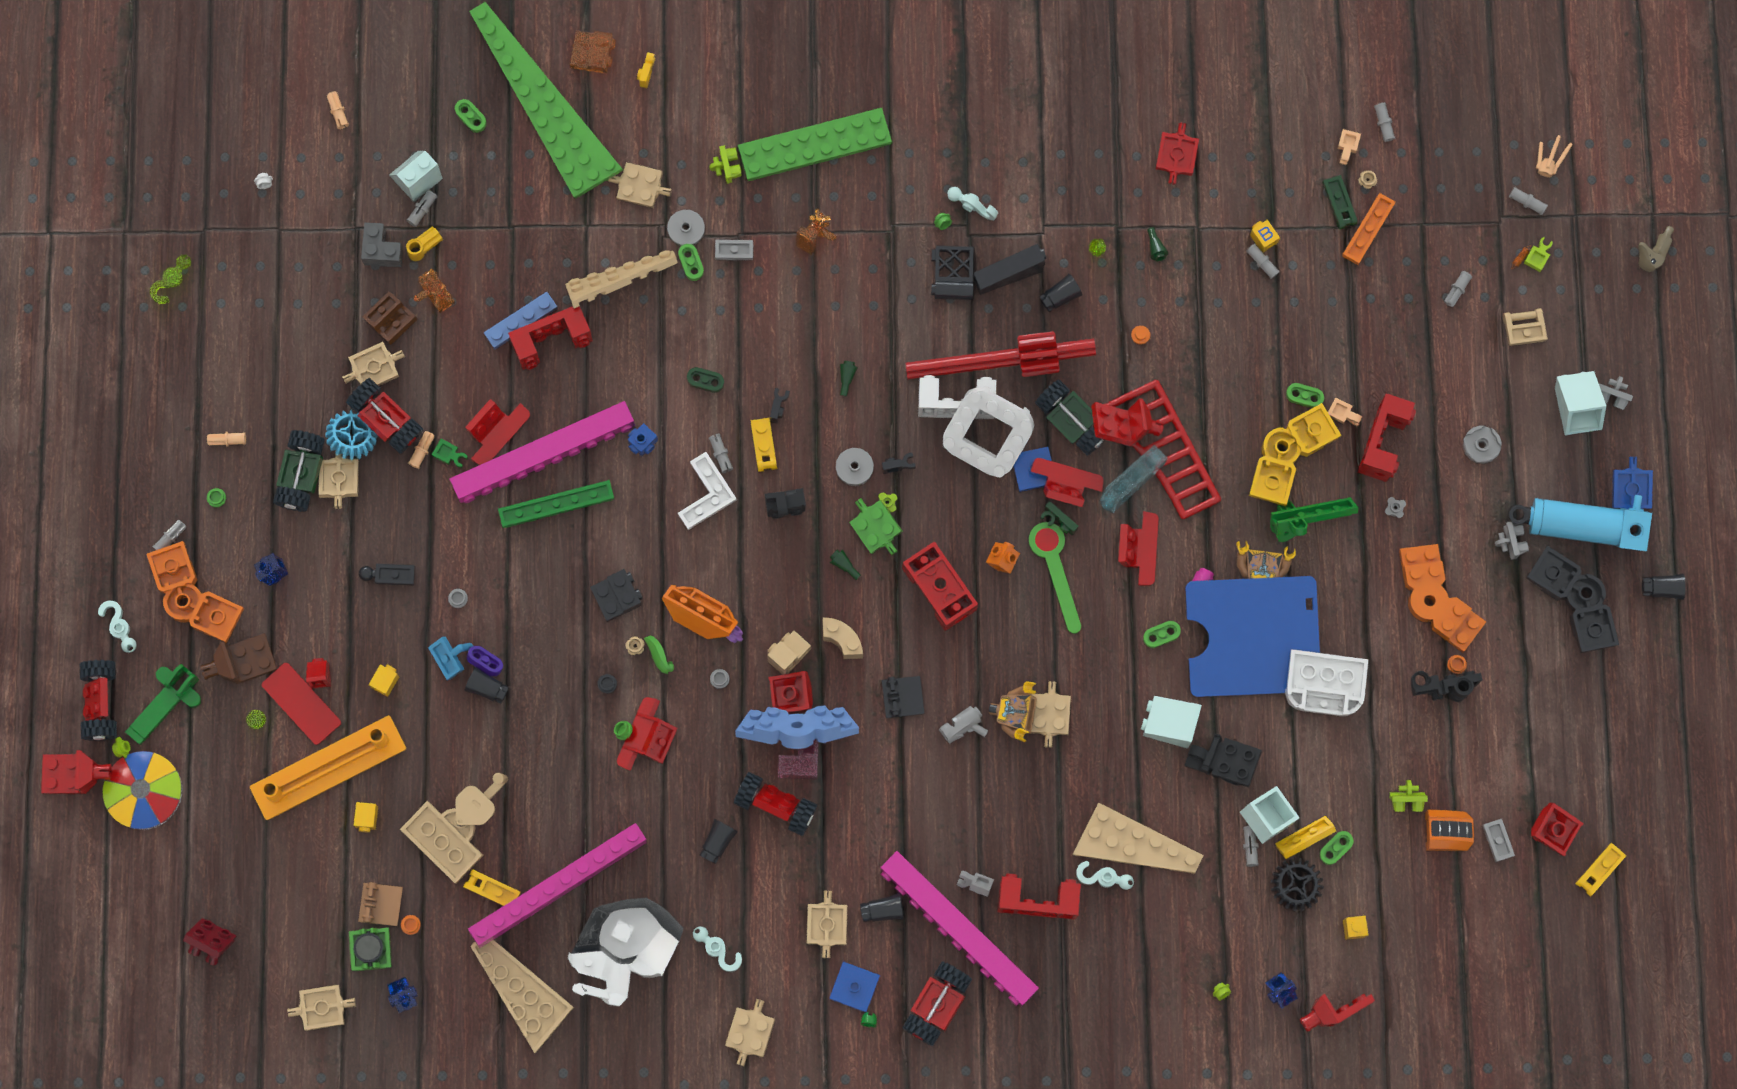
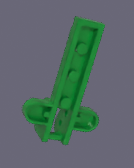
(1303, 515)
(165, 701)

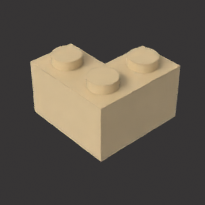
(788, 652)

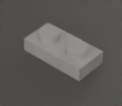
(733, 249)
(1498, 840)

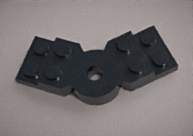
(1590, 619)

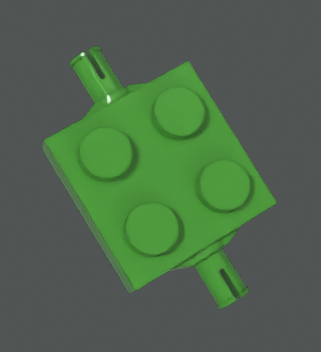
(876, 526)

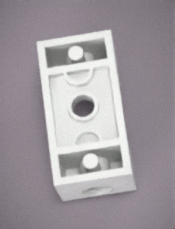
(932, 407)

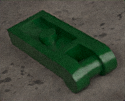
(1340, 201)

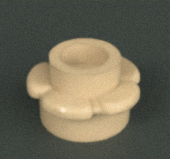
(1371, 176)
(630, 643)

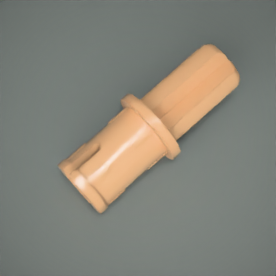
(337, 110)
(226, 439)
(421, 450)

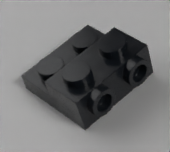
(616, 595)

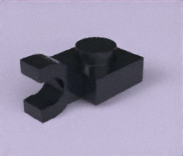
(777, 411)
(892, 465)

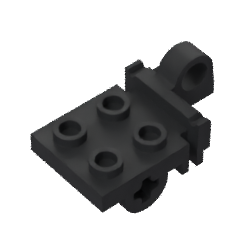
(781, 505)
(1449, 685)
(1226, 760)

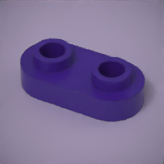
(486, 661)

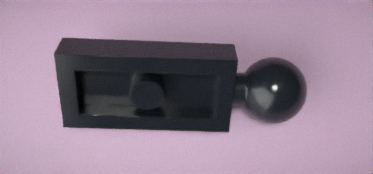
(389, 574)

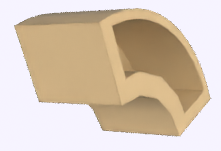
(843, 637)

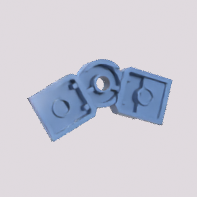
(797, 730)

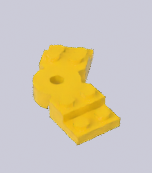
(1301, 437)

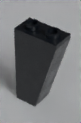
(1010, 270)

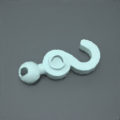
(971, 202)
(118, 627)
(1106, 877)
(716, 948)

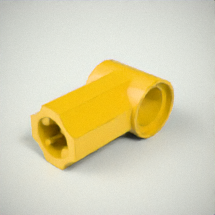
(424, 242)

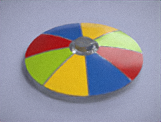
(142, 790)

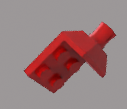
(1124, 425)
(71, 773)
(1324, 1014)

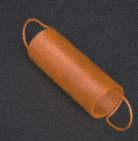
(1518, 260)

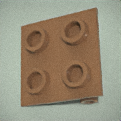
(380, 904)

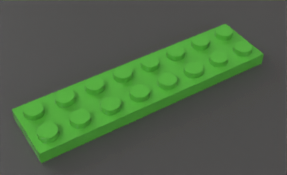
(814, 144)

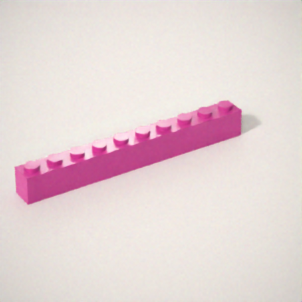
(542, 452)
(557, 885)
(959, 929)

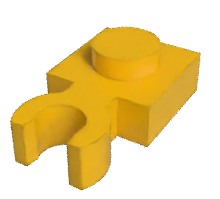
(645, 73)

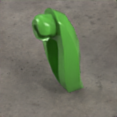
(658, 655)

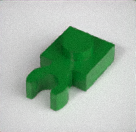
(447, 452)

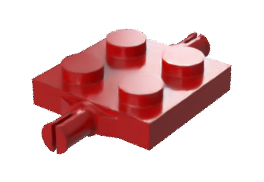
(1177, 153)

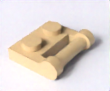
(1527, 332)

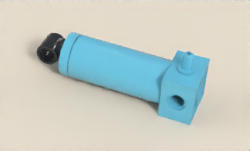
(1587, 522)

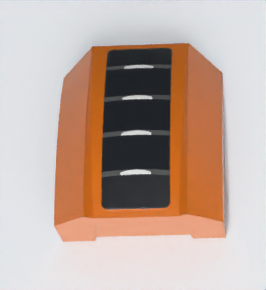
(1449, 830)

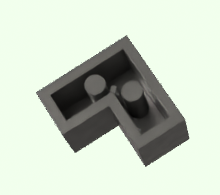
(377, 251)

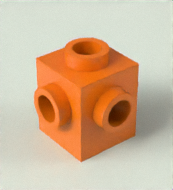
(1003, 557)

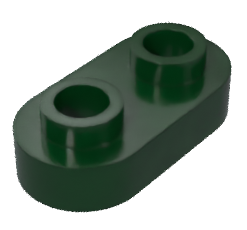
(706, 379)

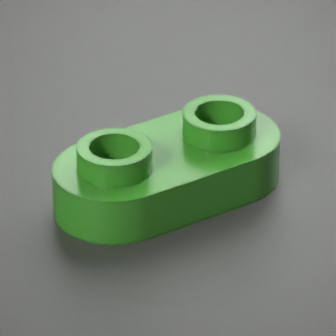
(470, 117)
(691, 263)
(1305, 394)
(1161, 634)
(1335, 848)

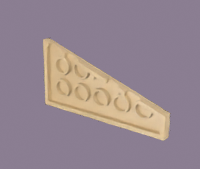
(616, 278)
(1126, 841)
(530, 1001)

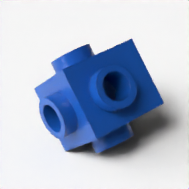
(642, 434)

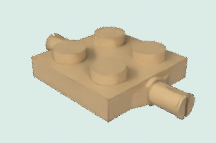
(640, 185)
(374, 364)
(338, 479)
(1051, 714)
(827, 924)
(321, 1007)
(750, 1032)

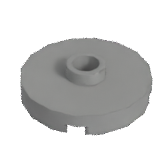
(689, 236)
(1484, 435)
(856, 476)

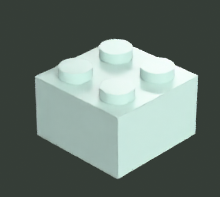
(1269, 814)

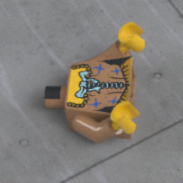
(1261, 563)
(1016, 711)

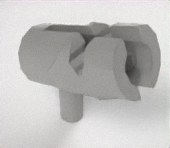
(963, 722)

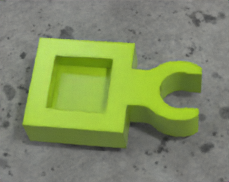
(1538, 256)

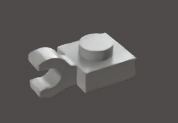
(977, 883)

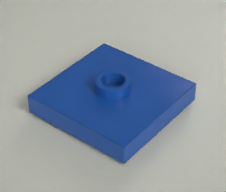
(1025, 478)
(854, 987)

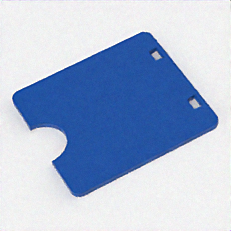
(1250, 632)

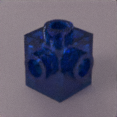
(270, 569)
(1281, 990)
(402, 995)

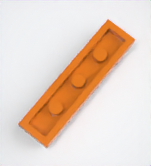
(1368, 229)

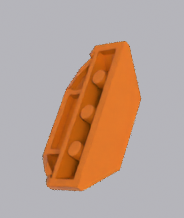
(699, 612)

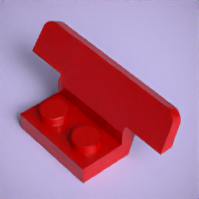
(494, 429)
(1066, 482)
(1139, 548)
(649, 736)

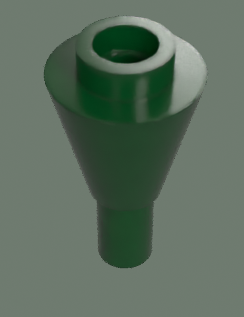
(1157, 249)
(847, 373)
(841, 561)

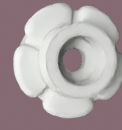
(263, 181)

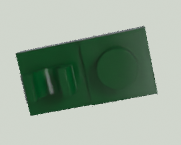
(1063, 520)

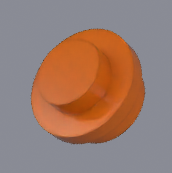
(1140, 335)
(1456, 664)
(410, 925)

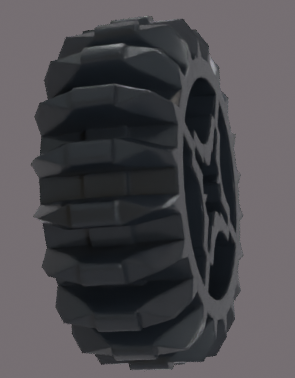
(1311, 876)

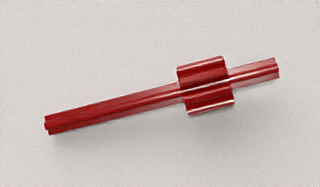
(1035, 353)

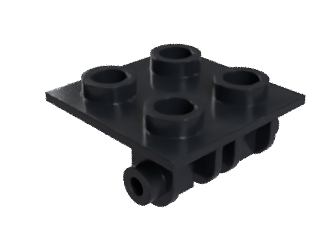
(902, 696)

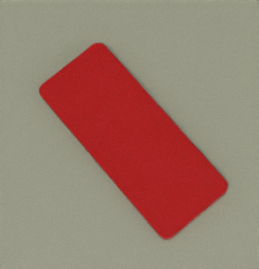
(301, 703)

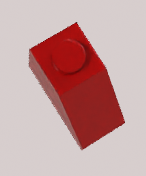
(318, 673)

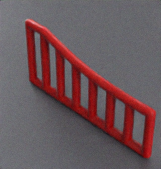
(1189, 450)

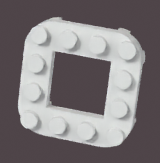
(999, 408)

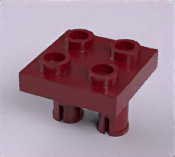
(210, 939)

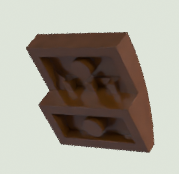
(389, 318)

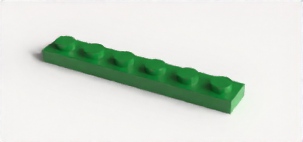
(556, 504)

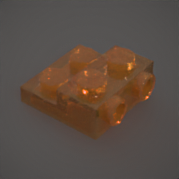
(592, 51)

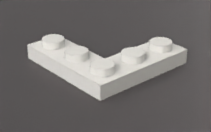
(717, 499)

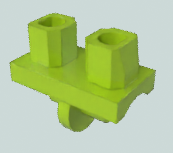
(730, 171)
(1417, 798)

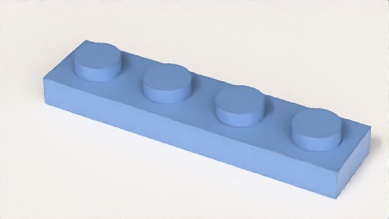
(526, 315)

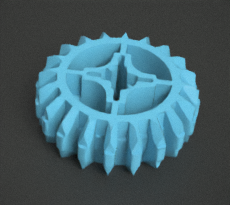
(336, 436)

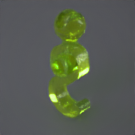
(171, 278)

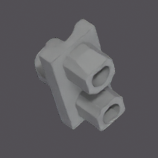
(1622, 397)
(1511, 532)

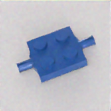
(1630, 483)

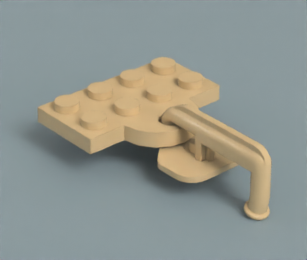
(441, 835)

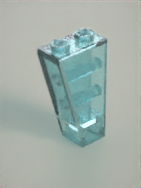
(1132, 479)

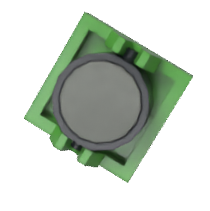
(370, 949)

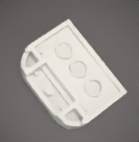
(1326, 683)

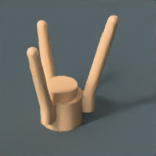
(1547, 167)

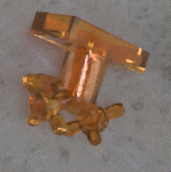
(807, 237)
(434, 290)

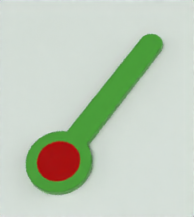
(1048, 543)

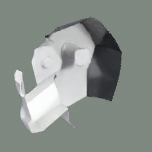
(623, 940)

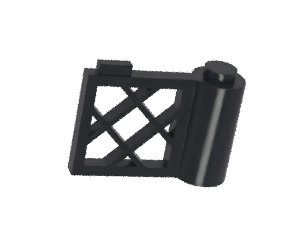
(953, 287)

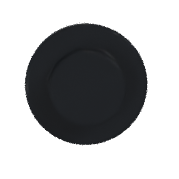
(607, 683)

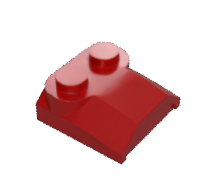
(791, 692)
(1555, 828)

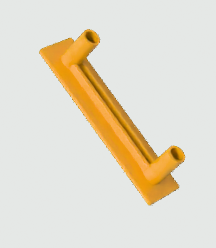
(327, 767)

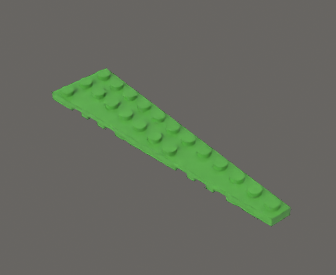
(567, 138)

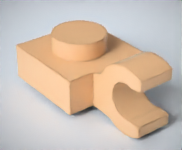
(1348, 143)
(1342, 411)

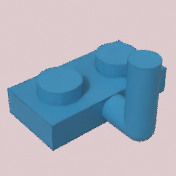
(447, 656)

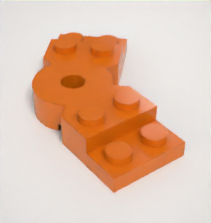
(177, 580)
(1448, 616)

